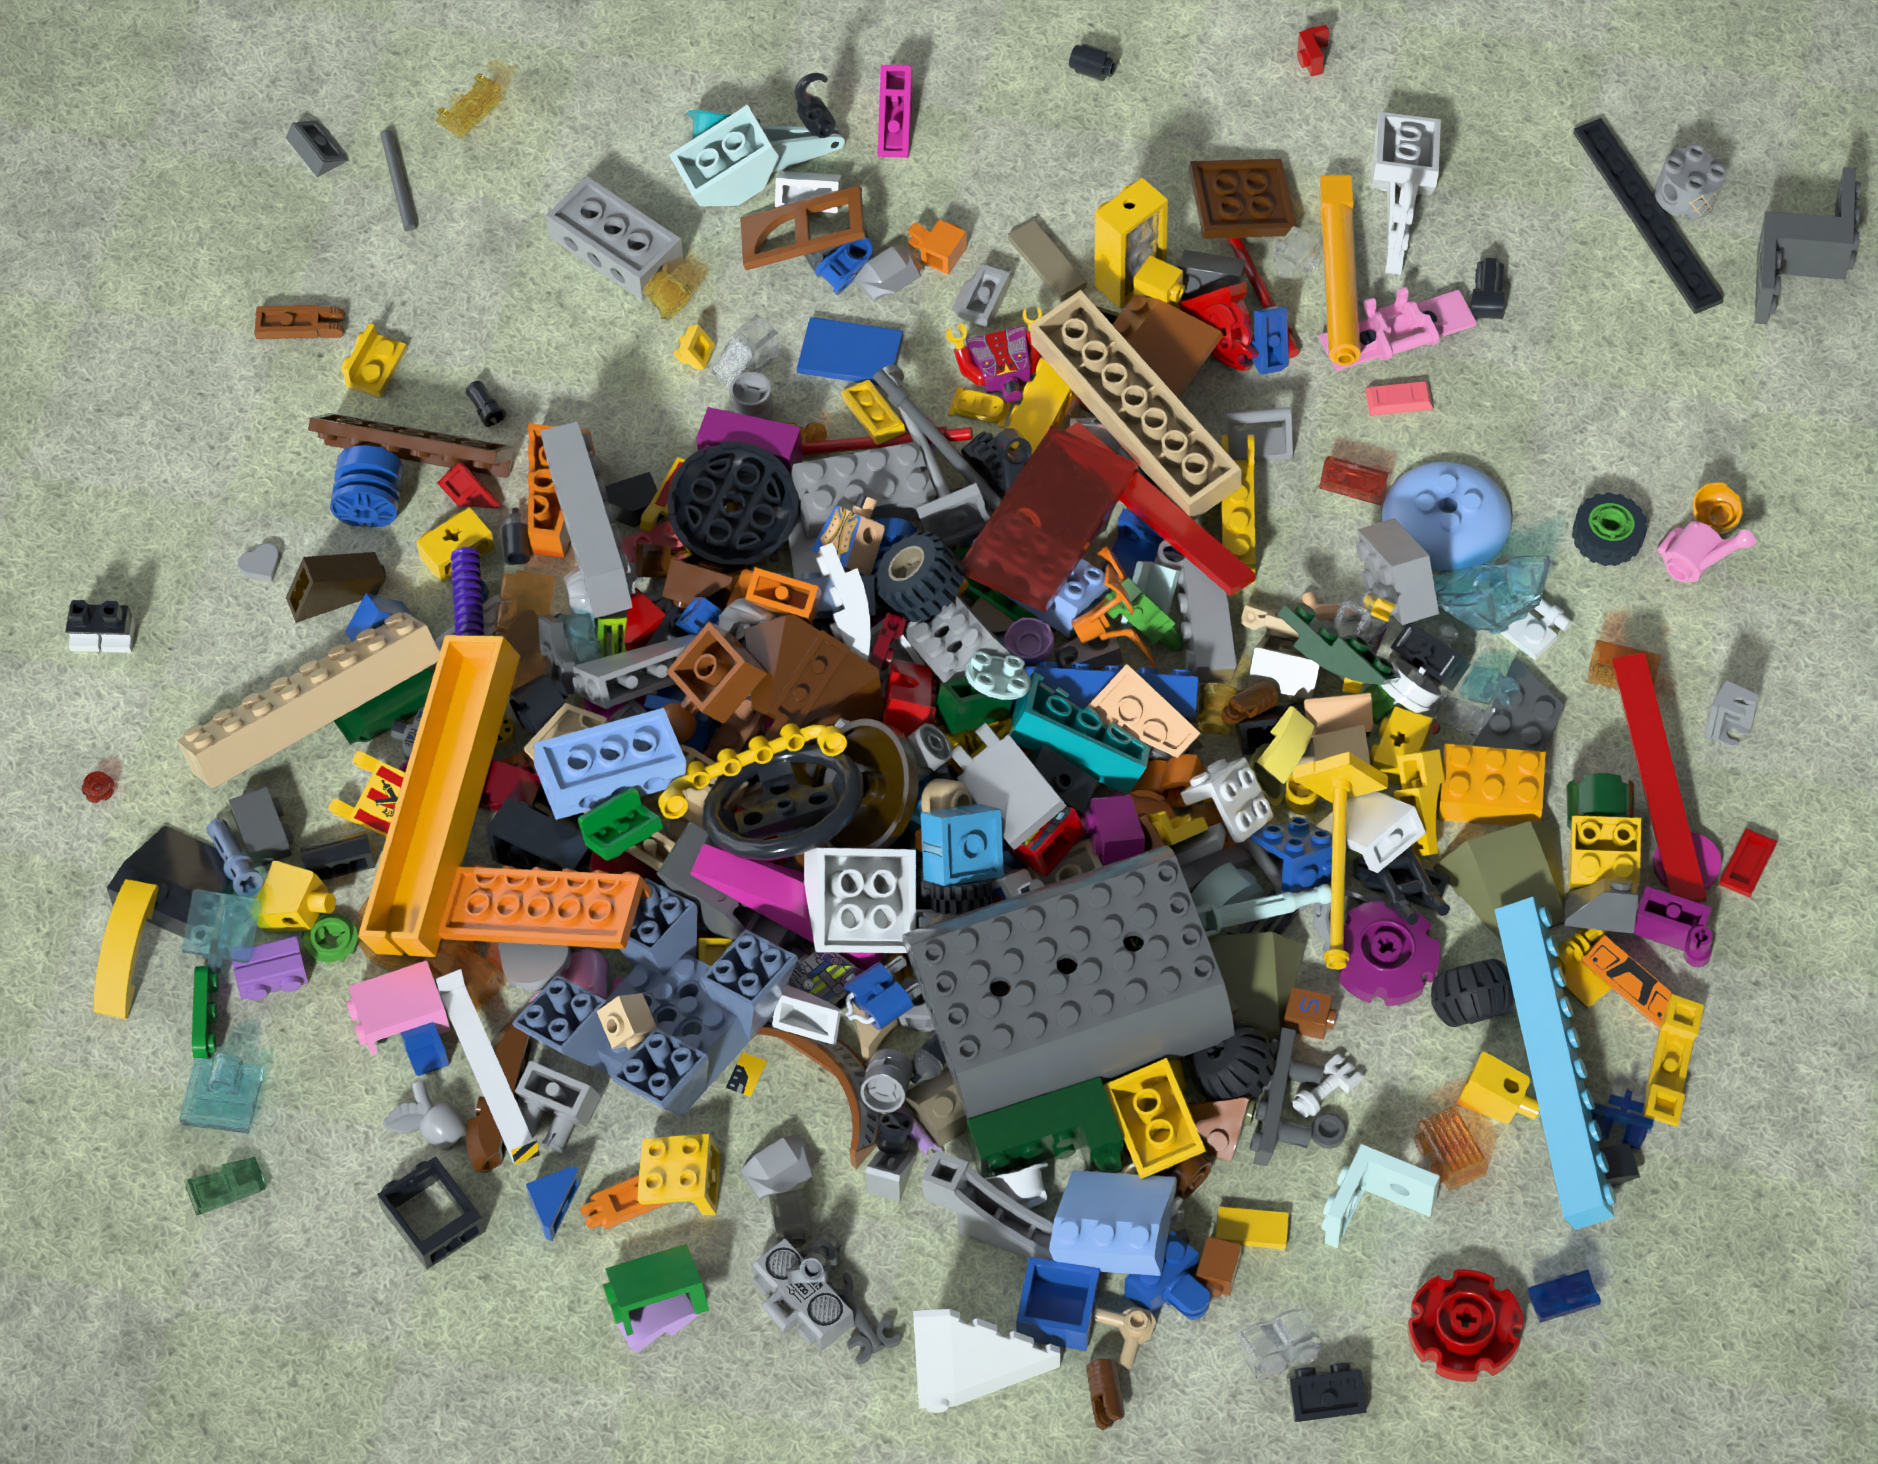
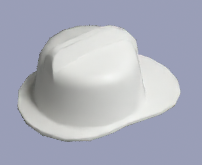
(1023, 1186)

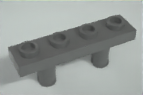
(1269, 1110)

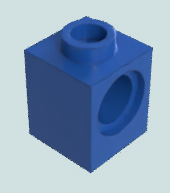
(697, 615)

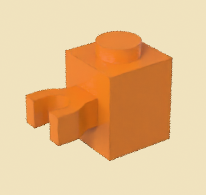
(939, 247)

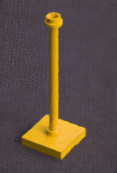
(1336, 781)

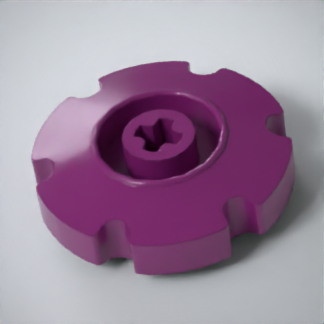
(1387, 955)

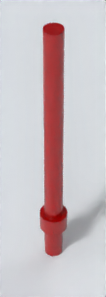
(1259, 287)
(865, 443)

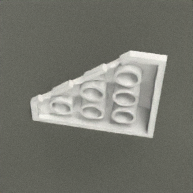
(971, 1359)

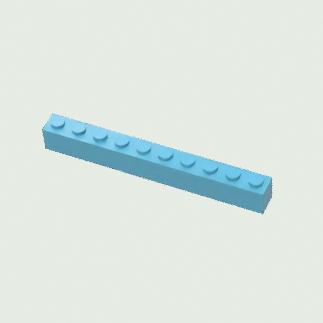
(1555, 1064)

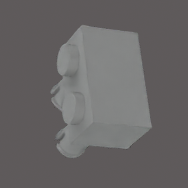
(553, 1092)

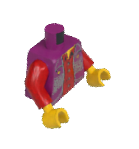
(997, 359)

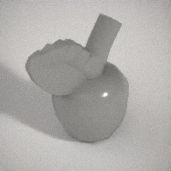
(437, 1124)

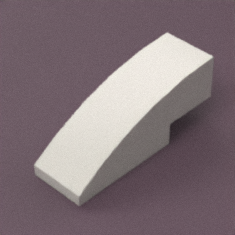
(806, 1015)

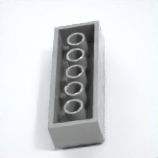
(588, 519)

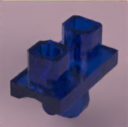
(1636, 1125)
(1563, 1295)

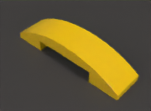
(121, 947)
(1671, 1059)

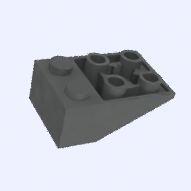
(715, 909)

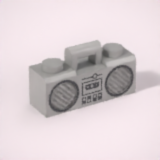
(813, 1306)

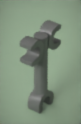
(871, 1340)

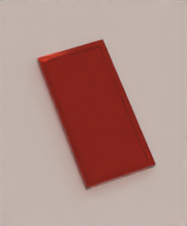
(1048, 518)

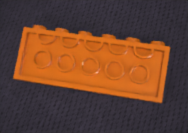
(542, 906)

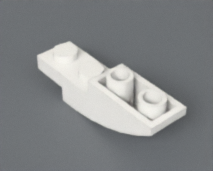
(853, 622)

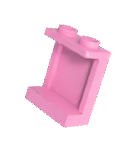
(396, 1004)

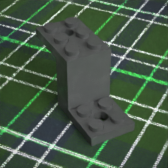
(1807, 245)

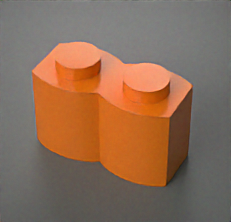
(1170, 777)

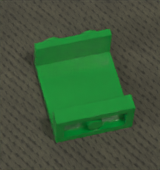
(652, 1281)

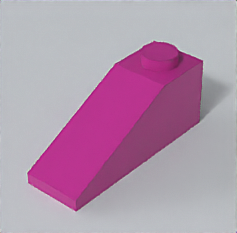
(895, 110)

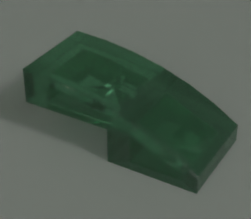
(231, 1184)

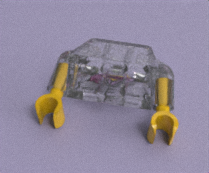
(1366, 619)

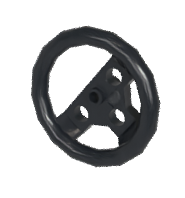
(786, 813)

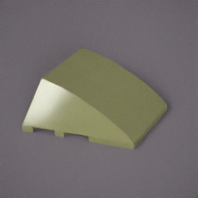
(1508, 869)
(1259, 975)

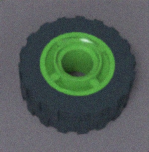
(1607, 545)

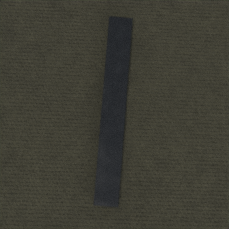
(1648, 216)

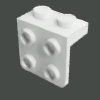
(1235, 796)

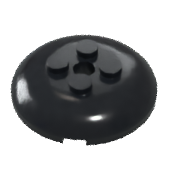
(727, 475)

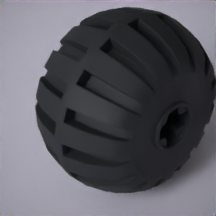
(1472, 993)
(1234, 1066)

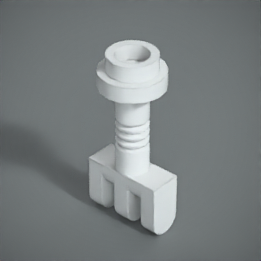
(1307, 1102)

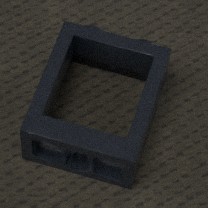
(448, 1238)

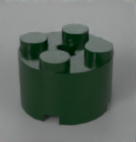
(1600, 797)

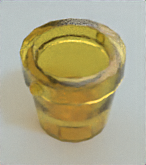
(668, 294)
(1212, 700)

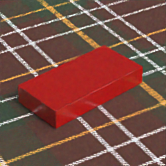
(1748, 863)

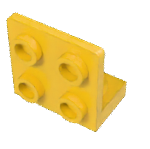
(680, 1171)

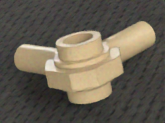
(1134, 1325)

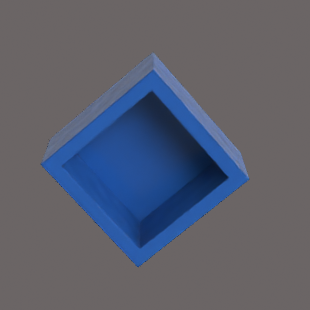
(1058, 1303)

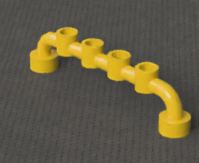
(672, 800)

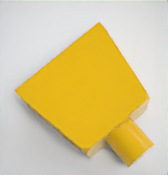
(292, 899)
(1497, 1090)

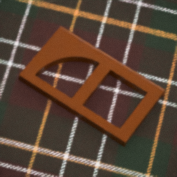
(759, 225)

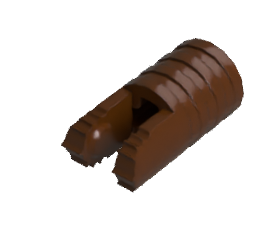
(1250, 702)
(1105, 1392)

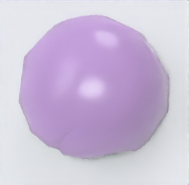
(1029, 640)

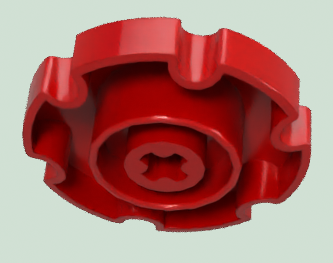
(1461, 1351)

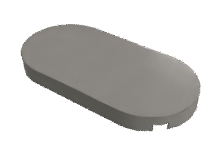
(533, 964)

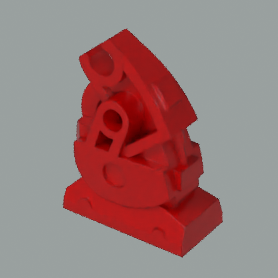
(1228, 313)

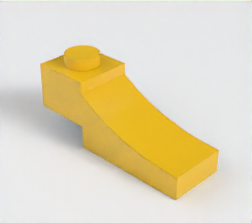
(1420, 782)

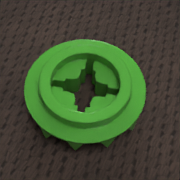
(336, 926)

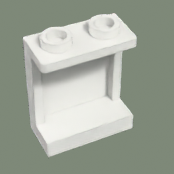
(1378, 828)

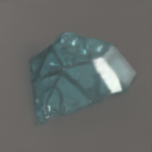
(1491, 594)

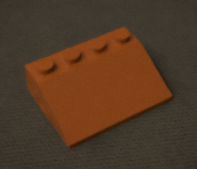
(1166, 340)

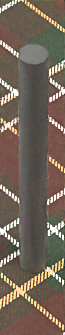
(398, 180)

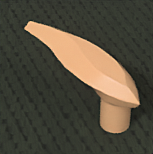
(1323, 611)

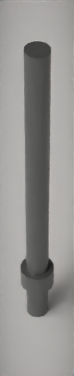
(900, 398)

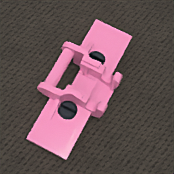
(1407, 325)

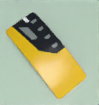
(746, 1074)

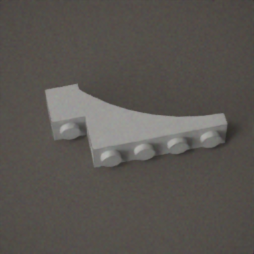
(984, 1209)

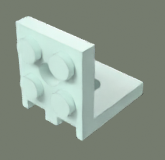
(1383, 1177)

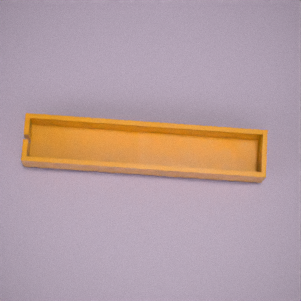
(439, 795)

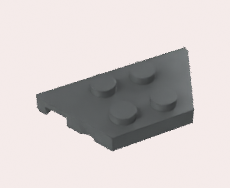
(1529, 718)

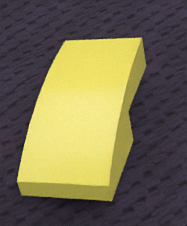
(1290, 742)

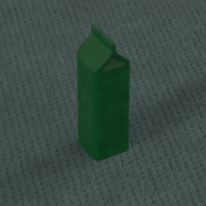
(381, 712)

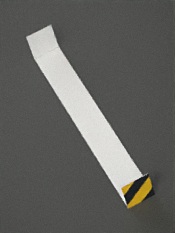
(486, 1068)

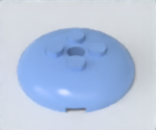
(1455, 539)

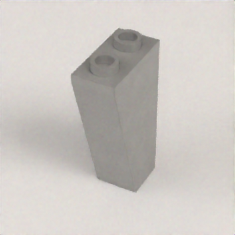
(629, 673)

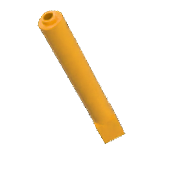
(1339, 268)

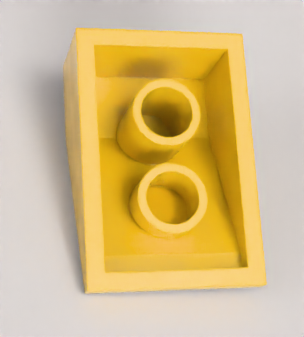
(1154, 1118)

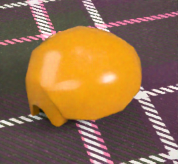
(1721, 502)

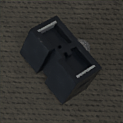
(1432, 653)

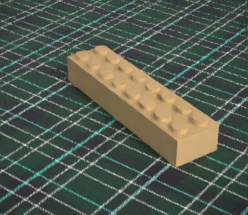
(1135, 406)
(308, 699)

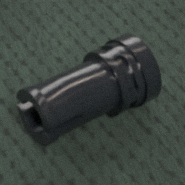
(486, 406)

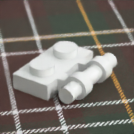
(1534, 635)

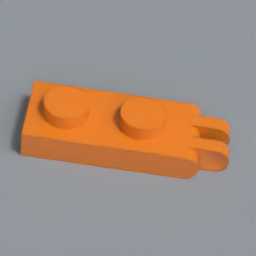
(616, 1205)

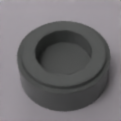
(1328, 1131)

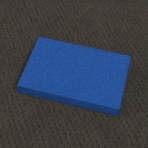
(847, 350)

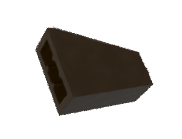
(333, 582)

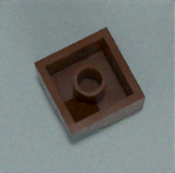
(694, 577)

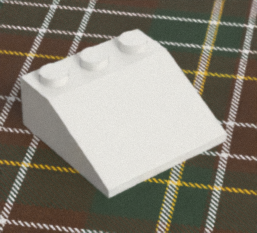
(860, 898)

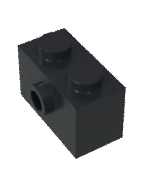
(1066, 779)

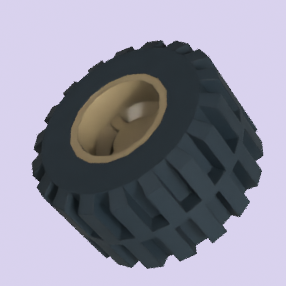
(918, 576)

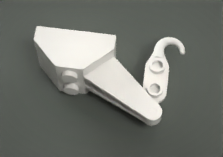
(1406, 162)

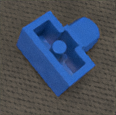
(1174, 1286)

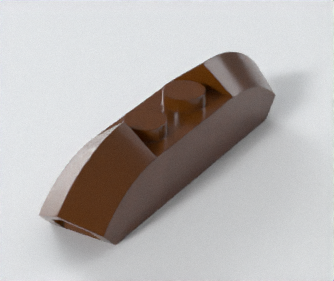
(483, 1137)

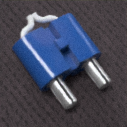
(879, 994)

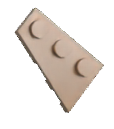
(1144, 713)

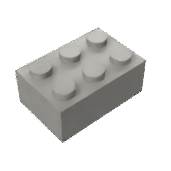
(1397, 570)

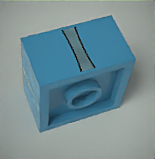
(962, 844)

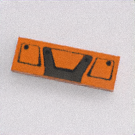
(1628, 979)

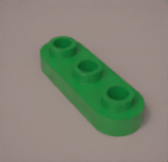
(204, 1012)

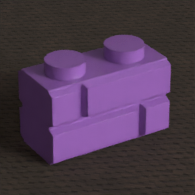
(271, 969)

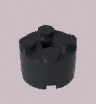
(537, 702)

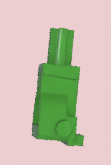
(1147, 616)

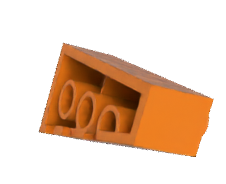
(545, 519)

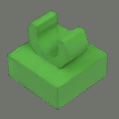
(1381, 702)

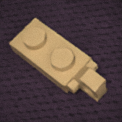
(1257, 617)

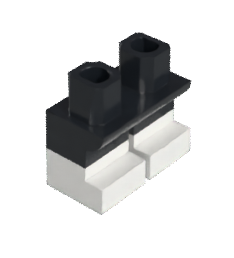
(90, 622)

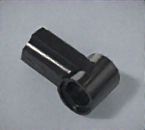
(1488, 293)
(1014, 461)

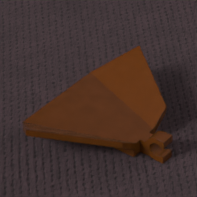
(810, 677)

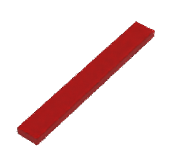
(1179, 528)
(1658, 777)

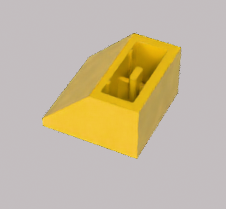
(1603, 849)

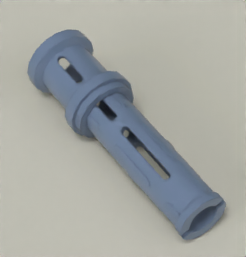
(237, 864)

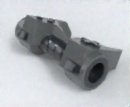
(816, 1261)

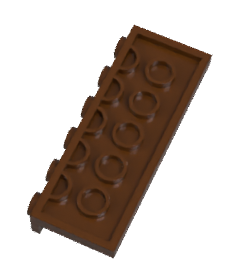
(414, 443)

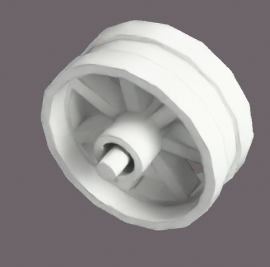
(1413, 689)

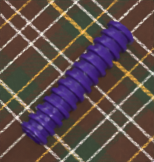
(467, 592)

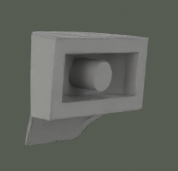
(888, 272)
(982, 295)
(779, 1167)

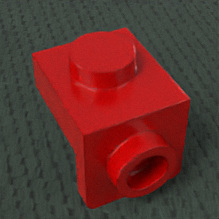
(1309, 47)

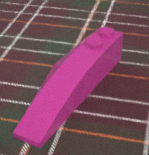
(768, 890)

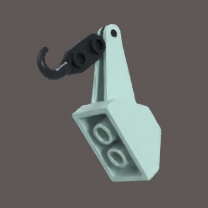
(739, 154)

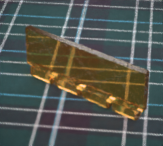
(530, 597)

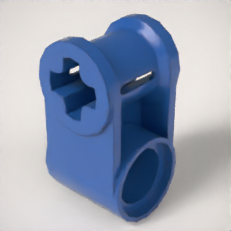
(841, 267)

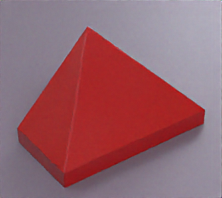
(641, 621)

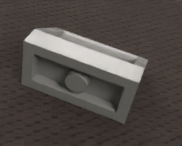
(1268, 442)

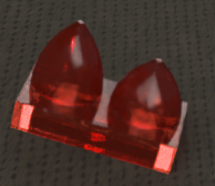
(1354, 480)

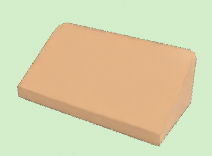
(1339, 712)

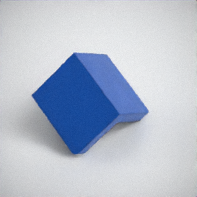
(424, 1049)

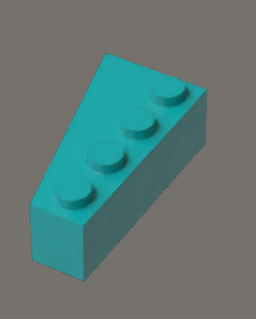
(1078, 736)

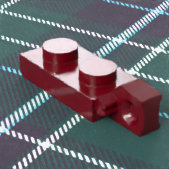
(891, 630)

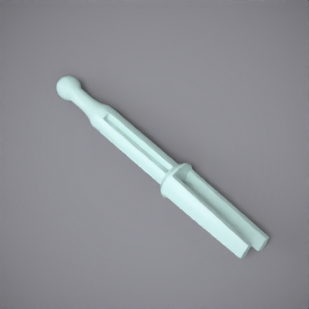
(1259, 908)

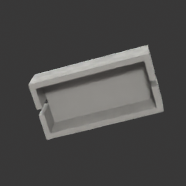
(886, 474)

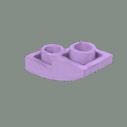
(657, 1318)

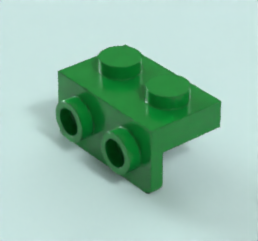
(618, 824)

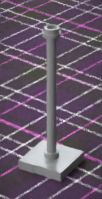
(953, 514)

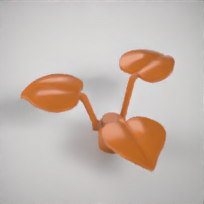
(1094, 621)

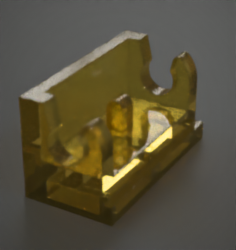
(471, 107)

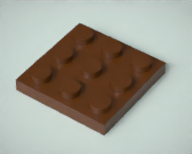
(1242, 198)

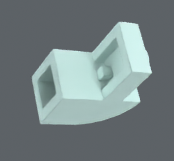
(1225, 887)

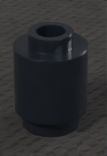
(1092, 61)

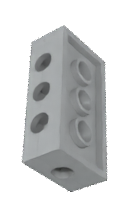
(613, 236)
(951, 639)

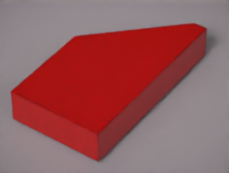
(466, 488)

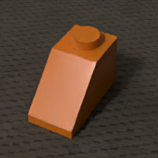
(783, 595)

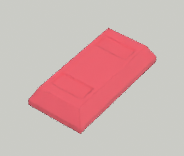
(1399, 398)

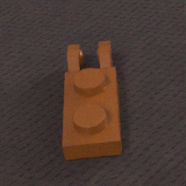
(298, 322)

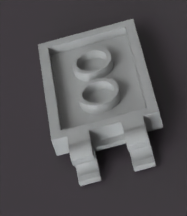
(1008, 781)

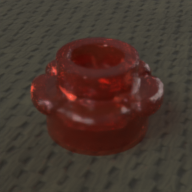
(94, 780)

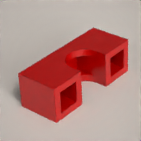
(909, 696)

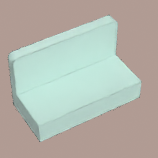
(1157, 582)

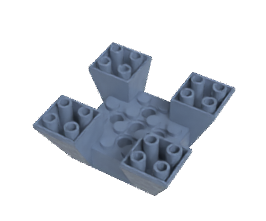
(698, 1009)

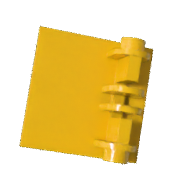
(1579, 979)

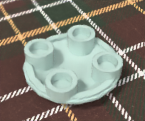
(998, 676)

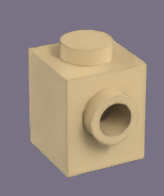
(627, 1021)

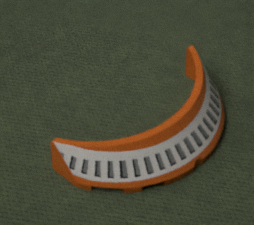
(850, 1072)

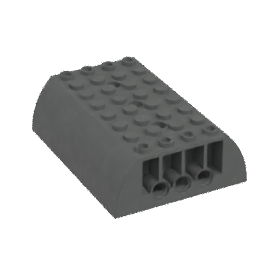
(1070, 1028)

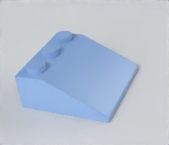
(1114, 1222)

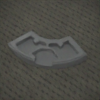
(553, 645)

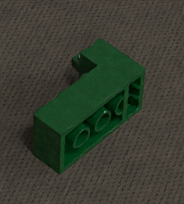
(1047, 1129)

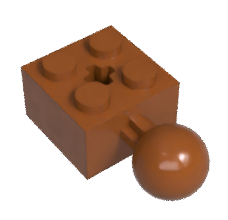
(714, 676)

